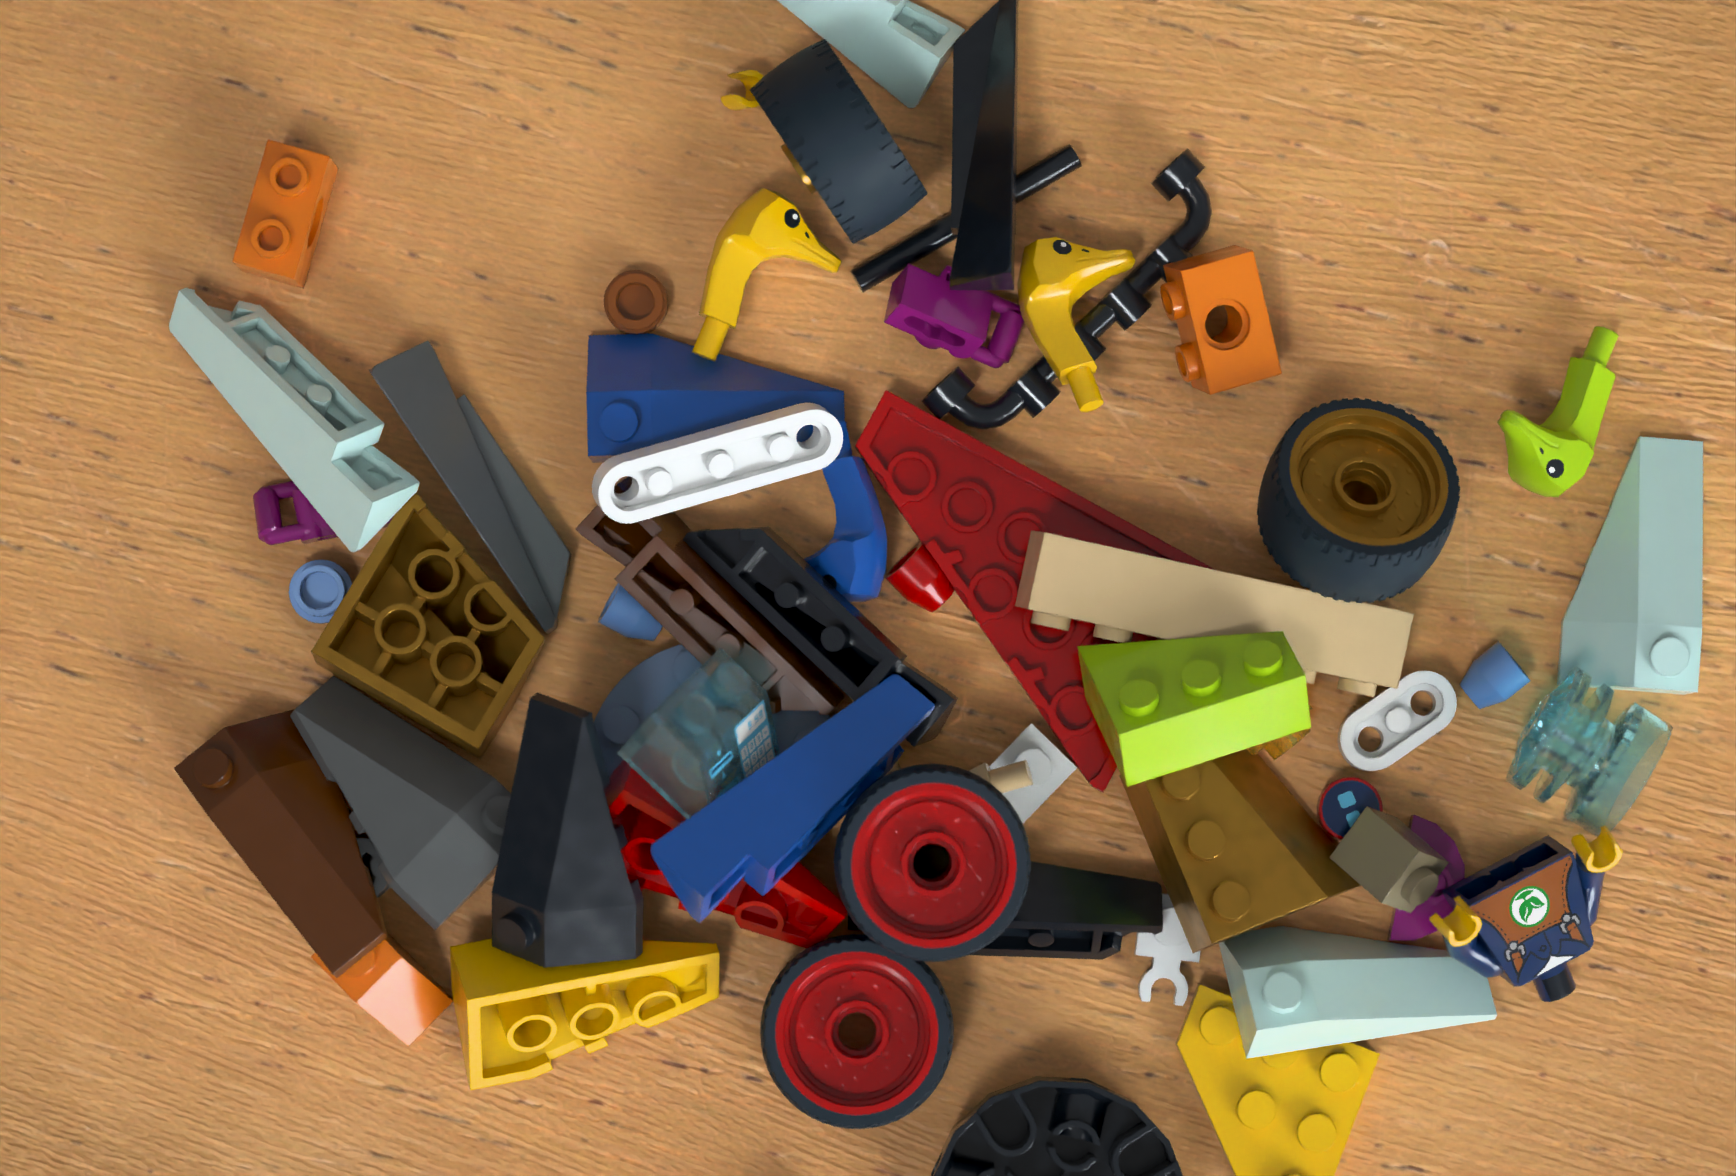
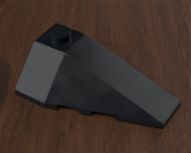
(560, 862)

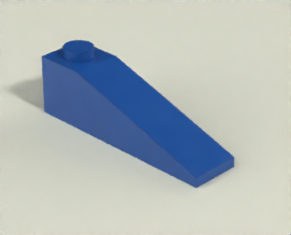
(659, 390)

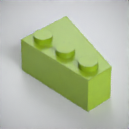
(1192, 698)

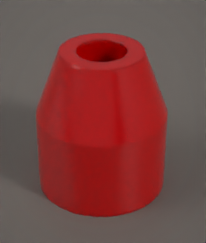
(920, 579)

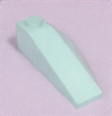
(1643, 581)
(1332, 989)

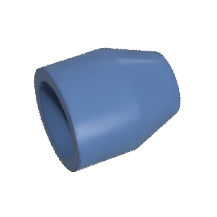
(628, 617)
(1493, 677)

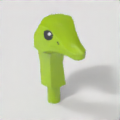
(1558, 452)

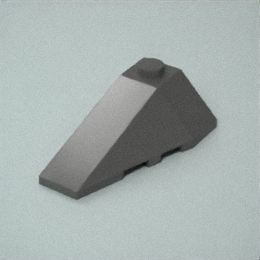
(418, 801)

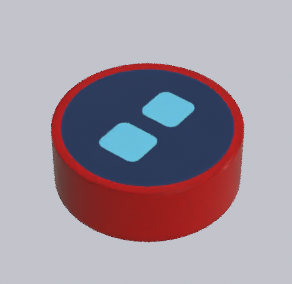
(1343, 803)

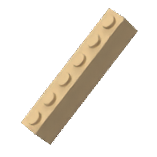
(1180, 600)

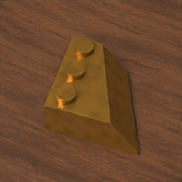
(431, 633)
(1234, 847)

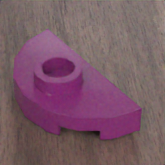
(1417, 924)

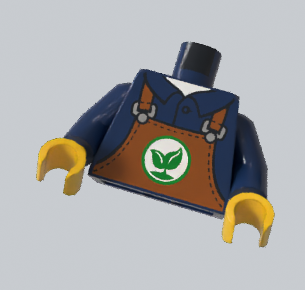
(1530, 912)

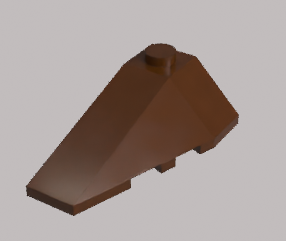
(290, 832)

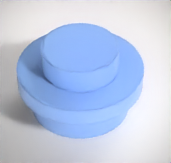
(318, 590)

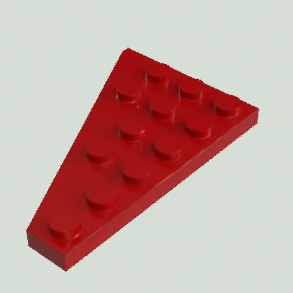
(976, 522)

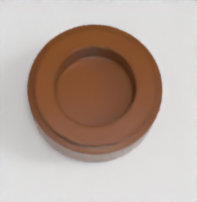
(635, 302)

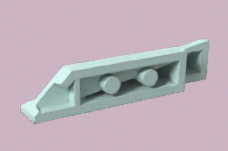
(887, 39)
(297, 413)

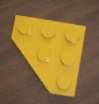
(1277, 1109)

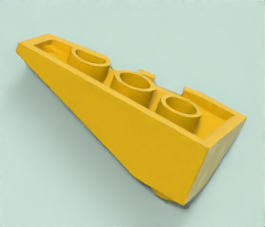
(525, 1015)

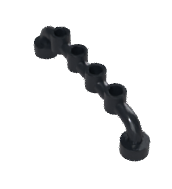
(1121, 304)

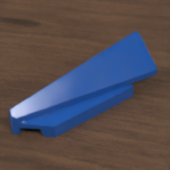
(790, 801)

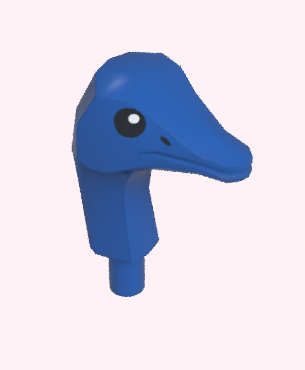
(858, 550)

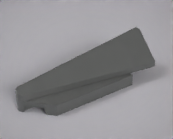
(479, 478)

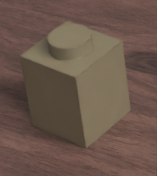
(1389, 860)

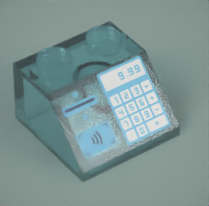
(705, 736)

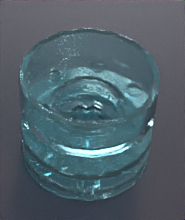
(1594, 756)

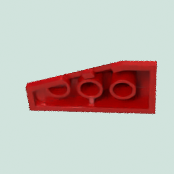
(792, 911)

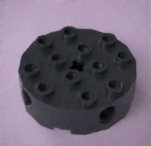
(1056, 1131)

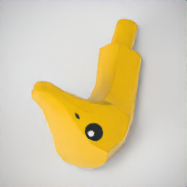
(756, 231)
(1048, 285)

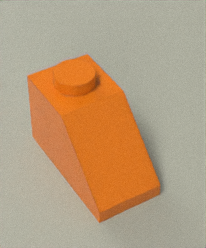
(393, 990)

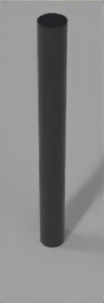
(939, 233)

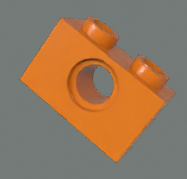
(285, 214)
(1246, 346)

